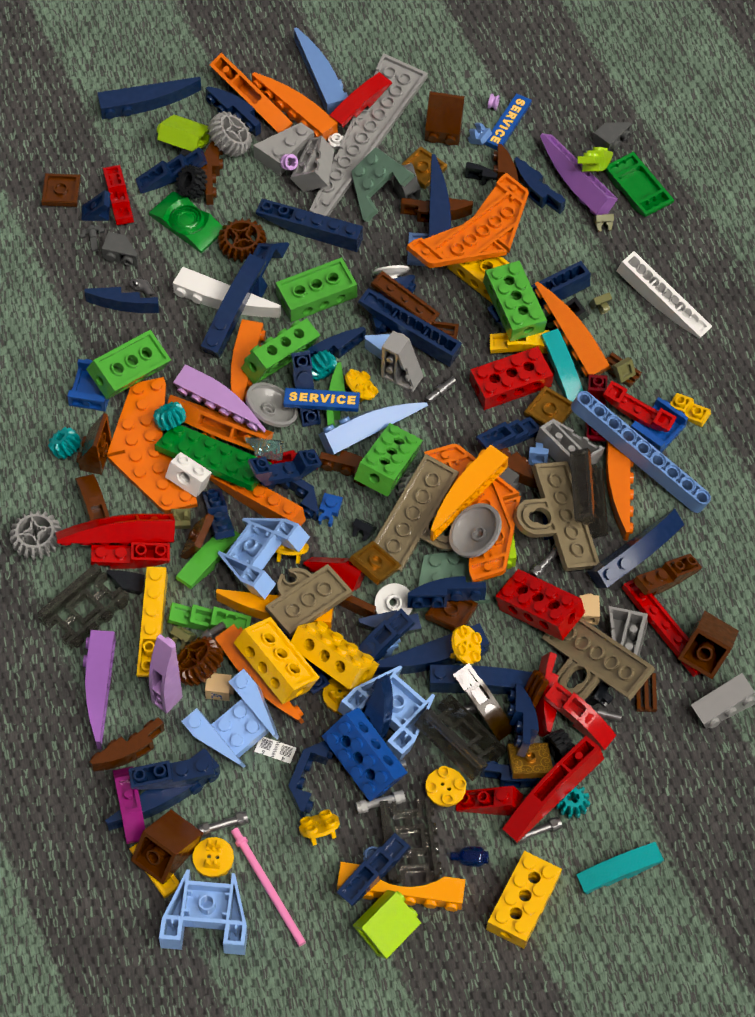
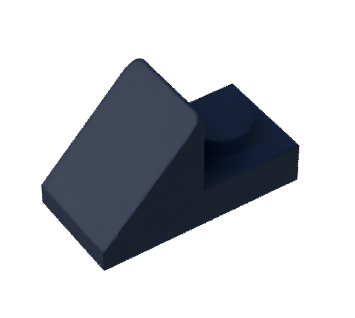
(97, 208)

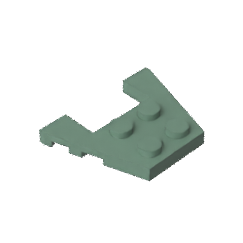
(372, 175)
(444, 566)

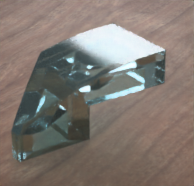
(267, 448)

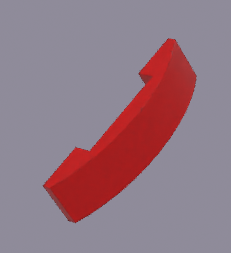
(637, 410)

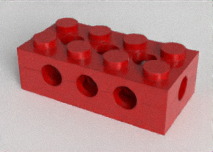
(511, 378)
(540, 604)

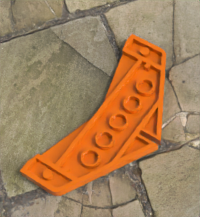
(481, 237)
(134, 448)
(498, 495)

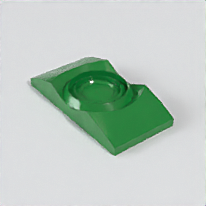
(638, 185)
(187, 221)

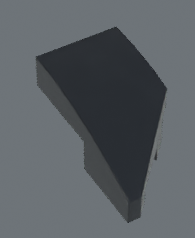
(479, 172)
(128, 581)

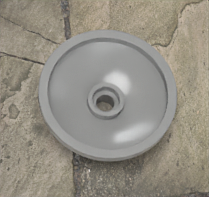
(267, 405)
(475, 530)

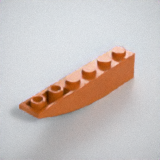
(250, 93)
(296, 106)
(575, 333)
(249, 336)
(217, 424)
(618, 487)
(263, 501)
(226, 640)

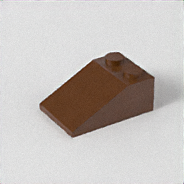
(444, 118)
(95, 447)

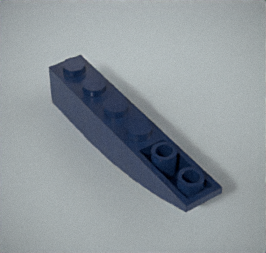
(312, 225)

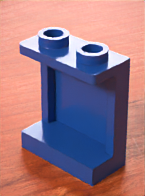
(85, 391)
(657, 438)

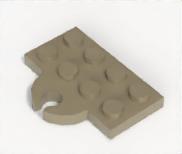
(306, 597)

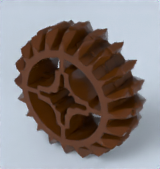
(241, 234)
(199, 660)

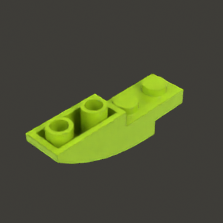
(595, 159)

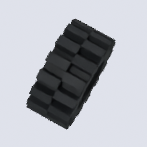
(186, 187)
(559, 744)

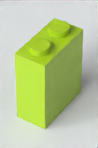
(183, 133)
(387, 923)

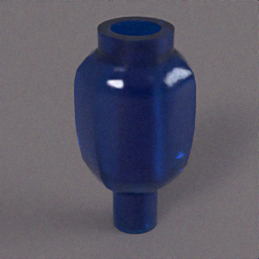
(471, 856)

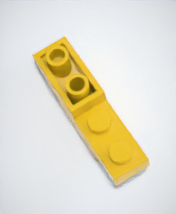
(500, 343)

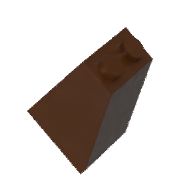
(708, 645)
(166, 846)

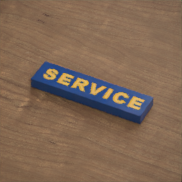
(508, 121)
(321, 399)

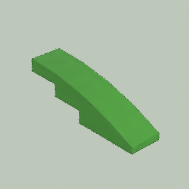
(336, 384)
(205, 560)
(204, 618)

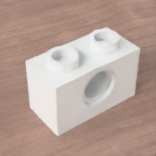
(188, 474)

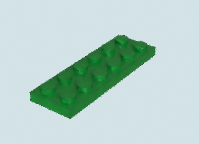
(210, 453)

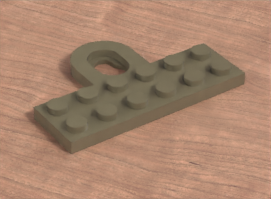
(556, 502)
(416, 510)
(602, 659)

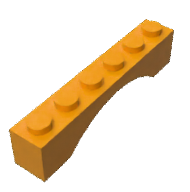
(444, 892)

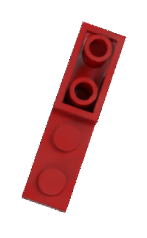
(130, 557)
(581, 714)

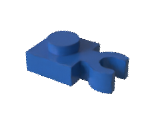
(329, 506)

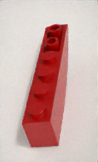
(121, 530)
(554, 787)

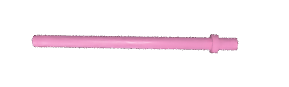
(242, 843)

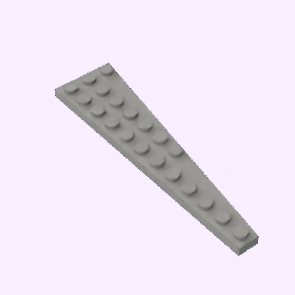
(369, 129)

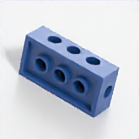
(364, 754)

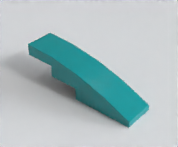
(562, 363)
(620, 867)

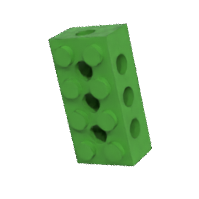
(316, 289)
(514, 301)
(277, 351)
(128, 364)
(385, 477)

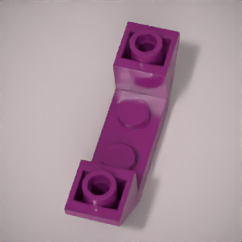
(129, 805)

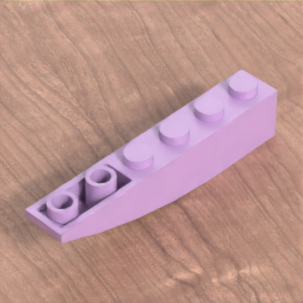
(215, 396)
(164, 675)

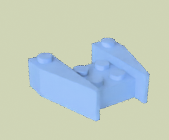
(257, 546)
(406, 710)
(239, 726)
(208, 907)

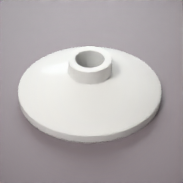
(393, 271)
(390, 591)

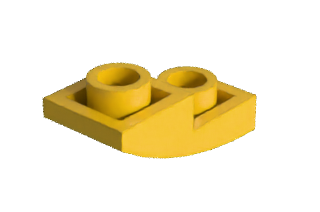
(696, 414)

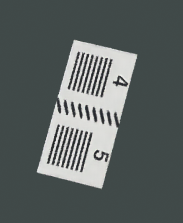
(275, 749)

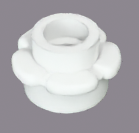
(333, 142)

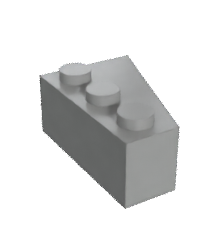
(286, 142)
(314, 165)
(400, 362)
(562, 441)
(628, 628)
(724, 701)

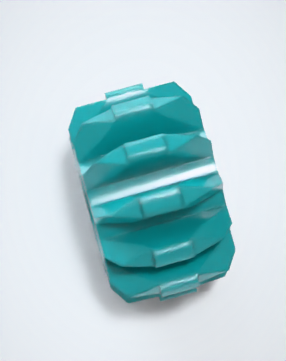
(323, 365)
(169, 416)
(64, 443)
(574, 808)

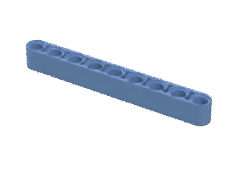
(640, 452)

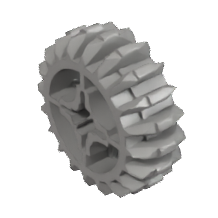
(229, 134)
(21, 538)

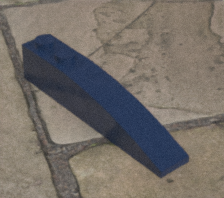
(145, 97)
(439, 201)
(561, 284)
(232, 306)
(421, 334)
(635, 550)
(431, 653)
(496, 679)
(158, 800)

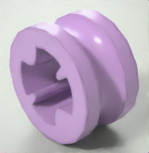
(493, 101)
(284, 159)

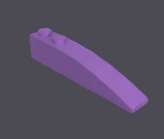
(582, 183)
(98, 678)

